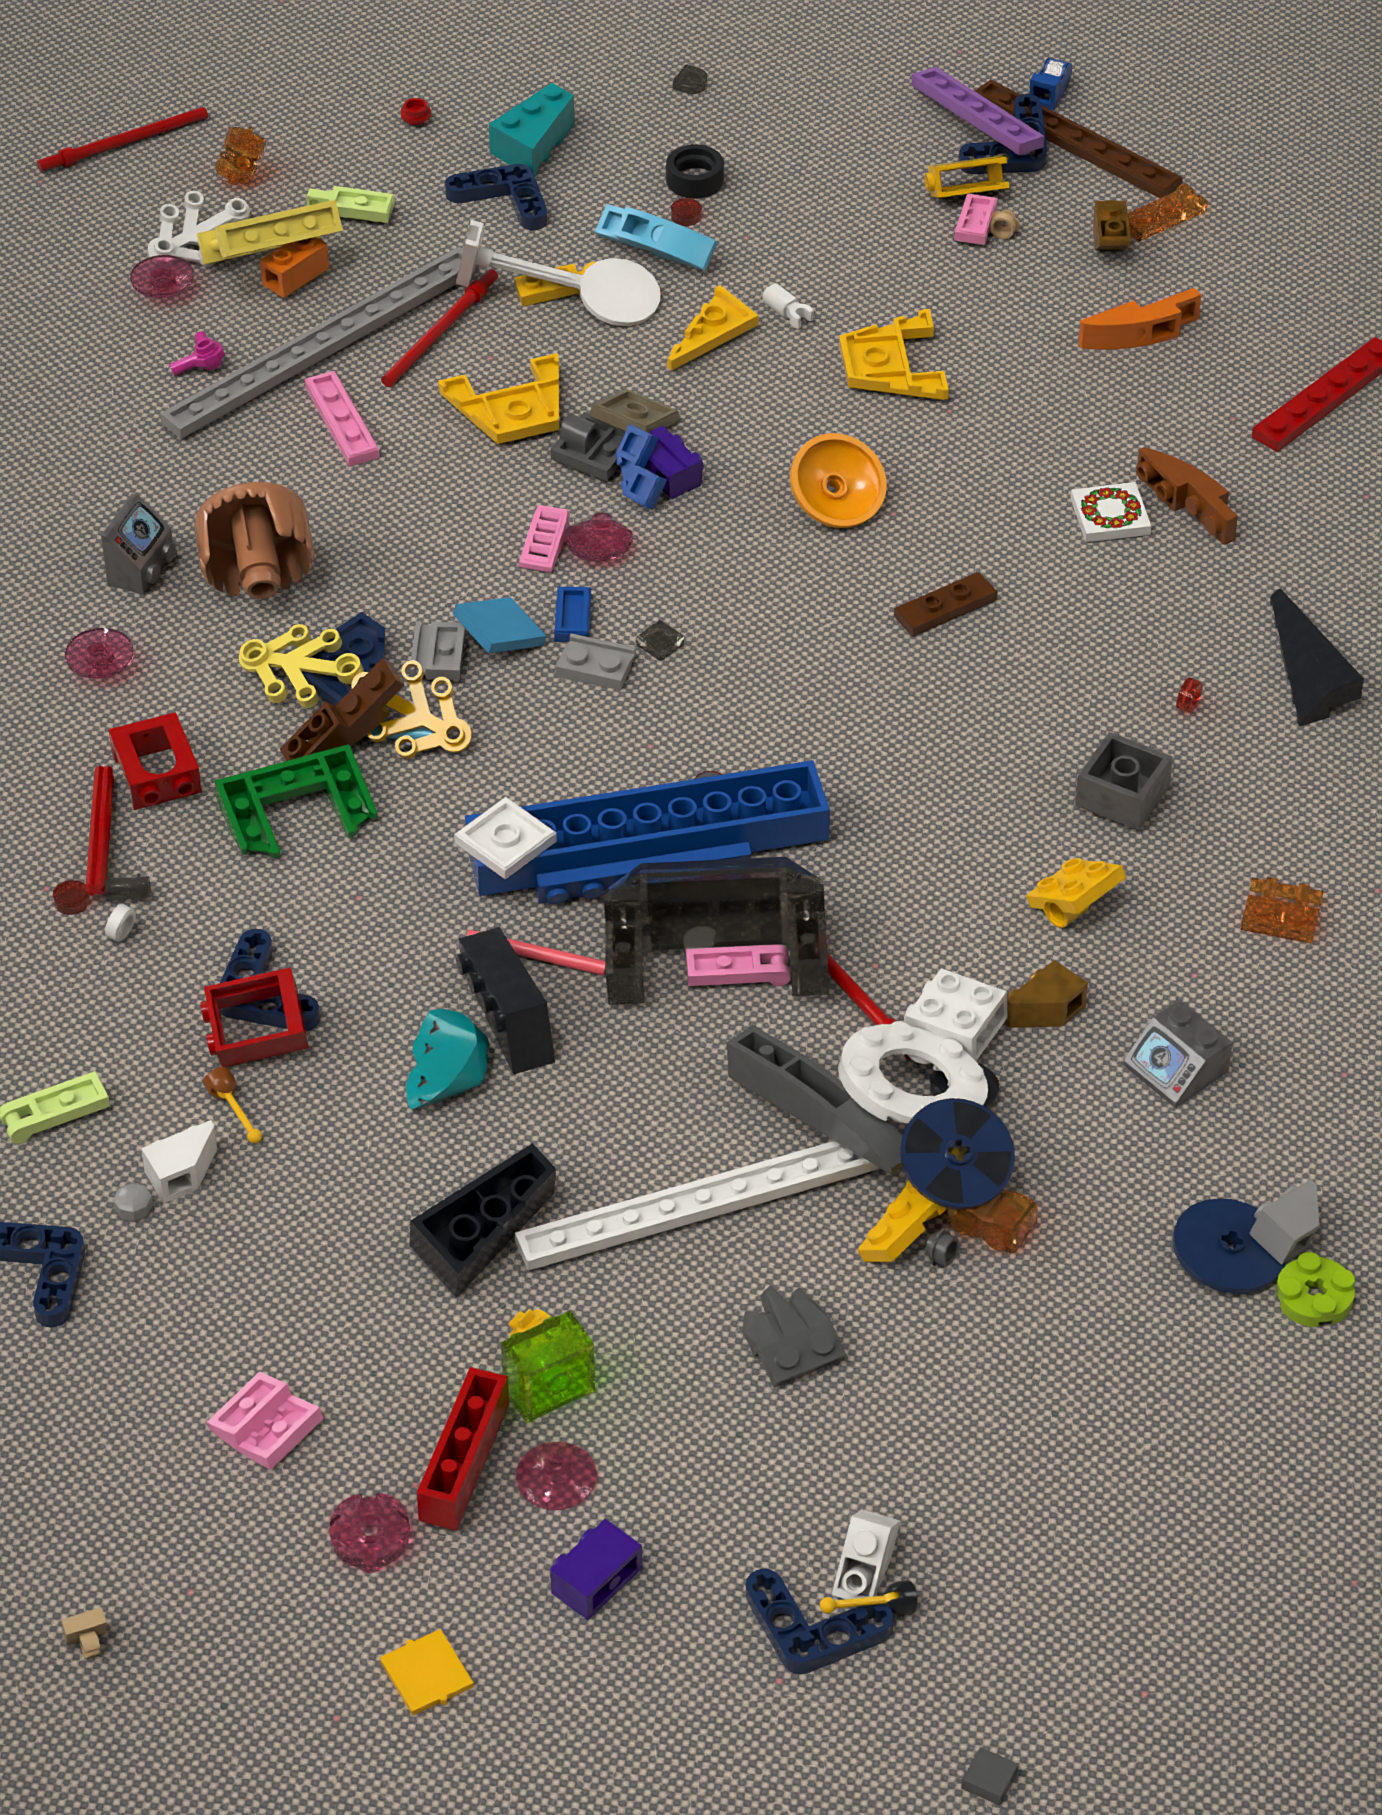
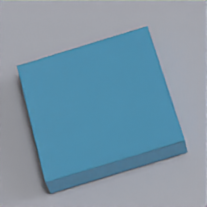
(499, 625)

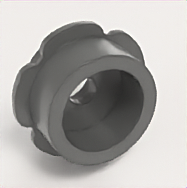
(942, 1248)

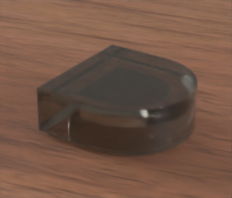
(690, 80)

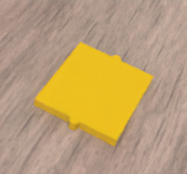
(426, 1672)

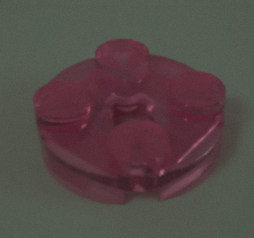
(371, 1551)

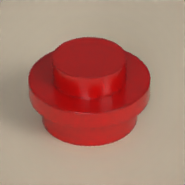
(415, 111)

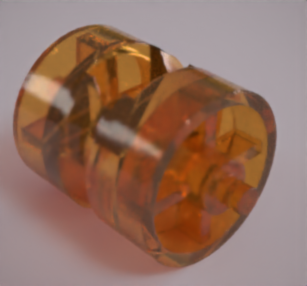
(239, 158)

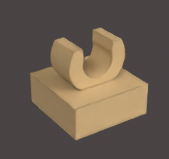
(85, 1629)

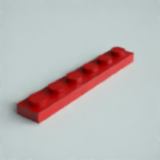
(1321, 397)

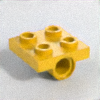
(1074, 888)

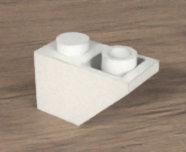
(180, 1161)
(865, 1555)

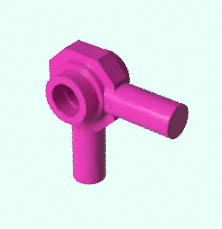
(206, 355)

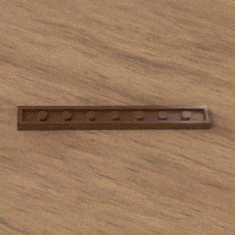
(1092, 146)

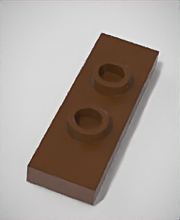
(945, 604)

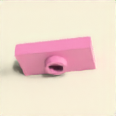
(975, 219)

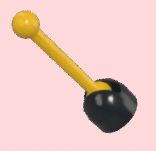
(898, 1596)

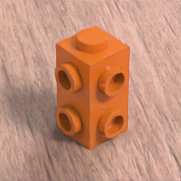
(294, 265)

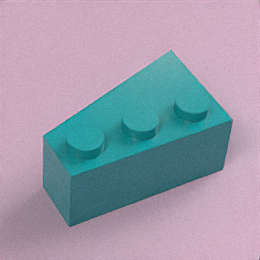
(533, 127)

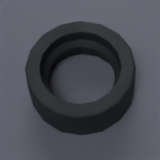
(694, 157)

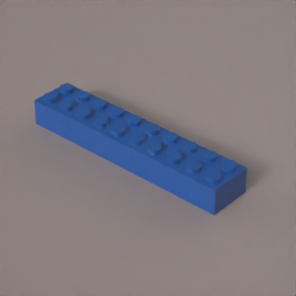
(754, 806)

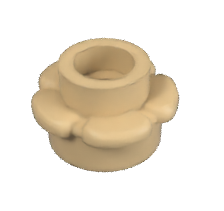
(1003, 230)

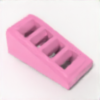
(544, 522)

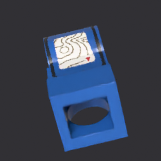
(1052, 80)

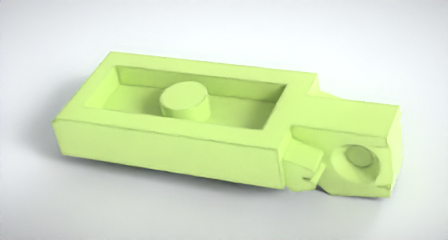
(356, 203)

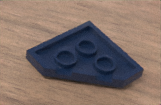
(360, 637)

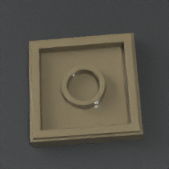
(635, 409)

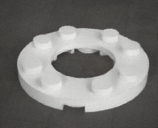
(869, 1088)

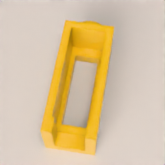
(994, 172)

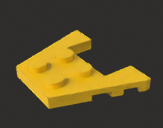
(878, 359)
(511, 411)

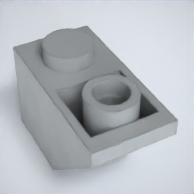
(1288, 1223)

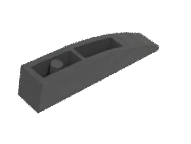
(811, 1096)

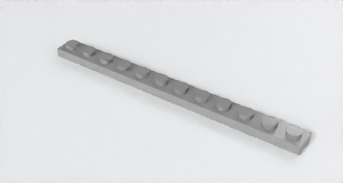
(313, 345)

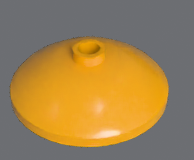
(847, 467)

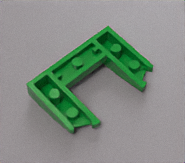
(333, 770)

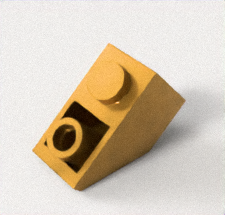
(1111, 225)
(1047, 998)

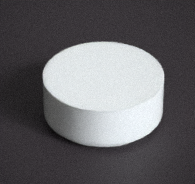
(120, 922)

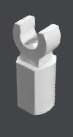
(787, 305)

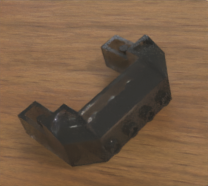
(714, 907)

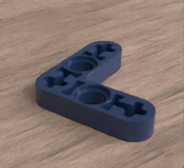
(1016, 163)
(509, 180)
(258, 964)
(52, 1261)
(803, 1636)

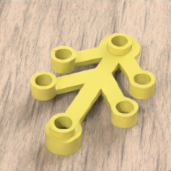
(258, 656)

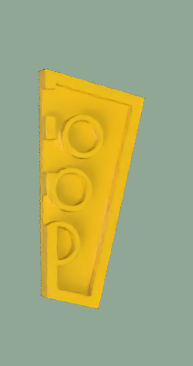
(900, 1224)

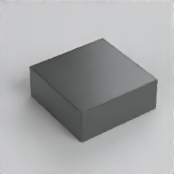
(989, 1776)

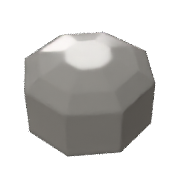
(133, 1202)

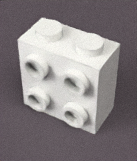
(960, 1010)

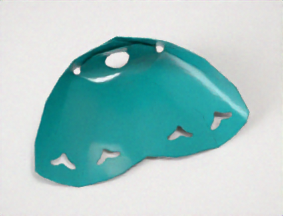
(453, 1064)

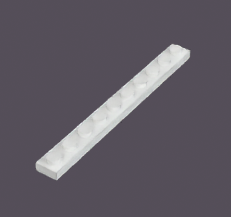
(688, 1203)

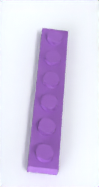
(978, 111)

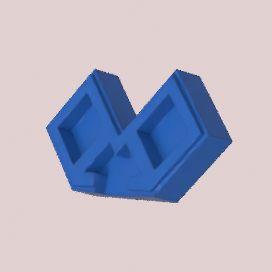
(632, 457)

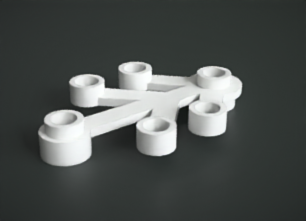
(166, 245)

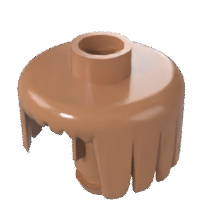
(253, 538)

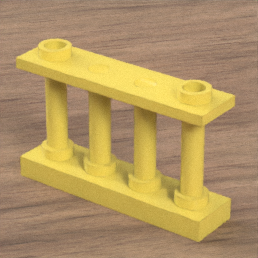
(268, 231)

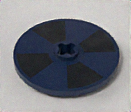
(937, 1173)

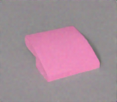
(265, 1420)

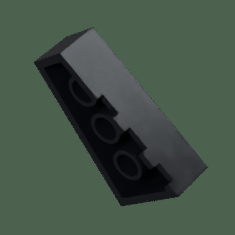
(507, 999)
(481, 1218)

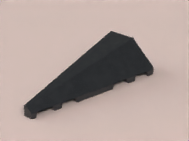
(1314, 667)

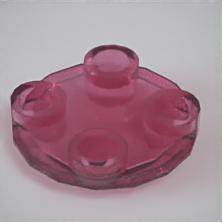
(599, 538)

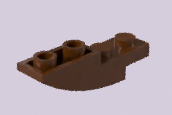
(351, 718)

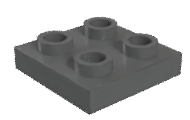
(588, 445)

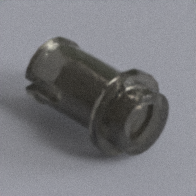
(128, 888)

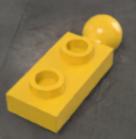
(536, 290)

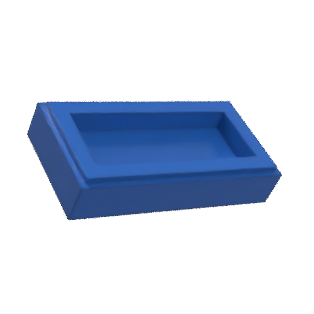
(572, 612)

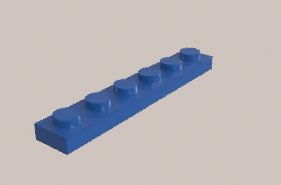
(594, 880)

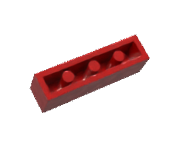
(463, 1448)

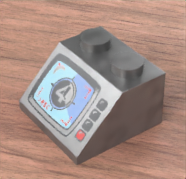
(136, 546)
(1179, 1054)

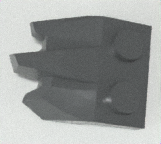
(791, 1336)

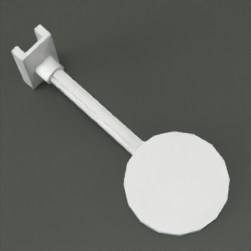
(610, 288)

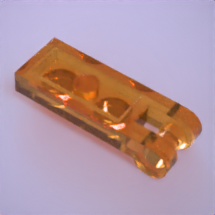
(1166, 212)

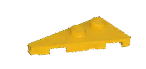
(716, 324)

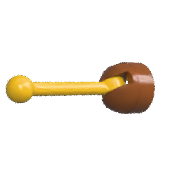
(221, 1085)

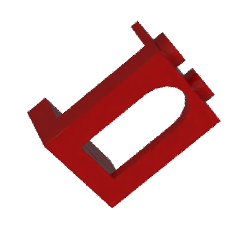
(150, 737)

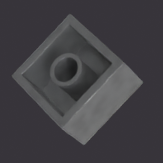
(1123, 780)

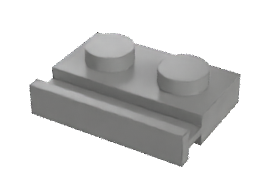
(438, 649)
(596, 662)

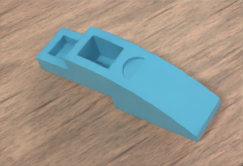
(656, 235)

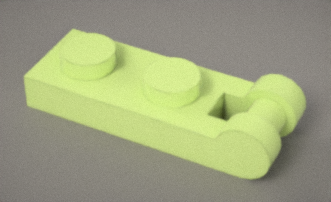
(53, 1106)

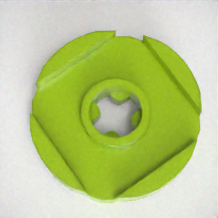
(1321, 1273)

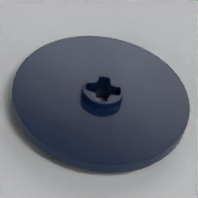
(1203, 1249)

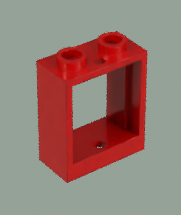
(249, 990)

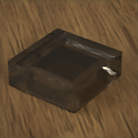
(660, 640)

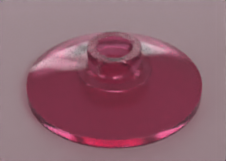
(162, 276)
(99, 653)
(560, 1487)

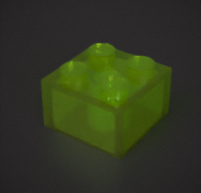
(548, 1366)

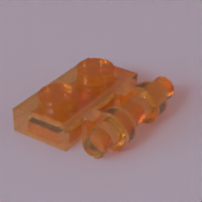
(1281, 918)

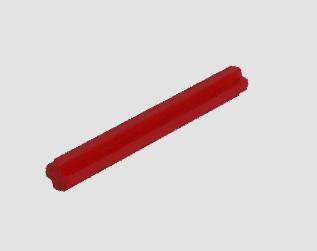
(99, 830)

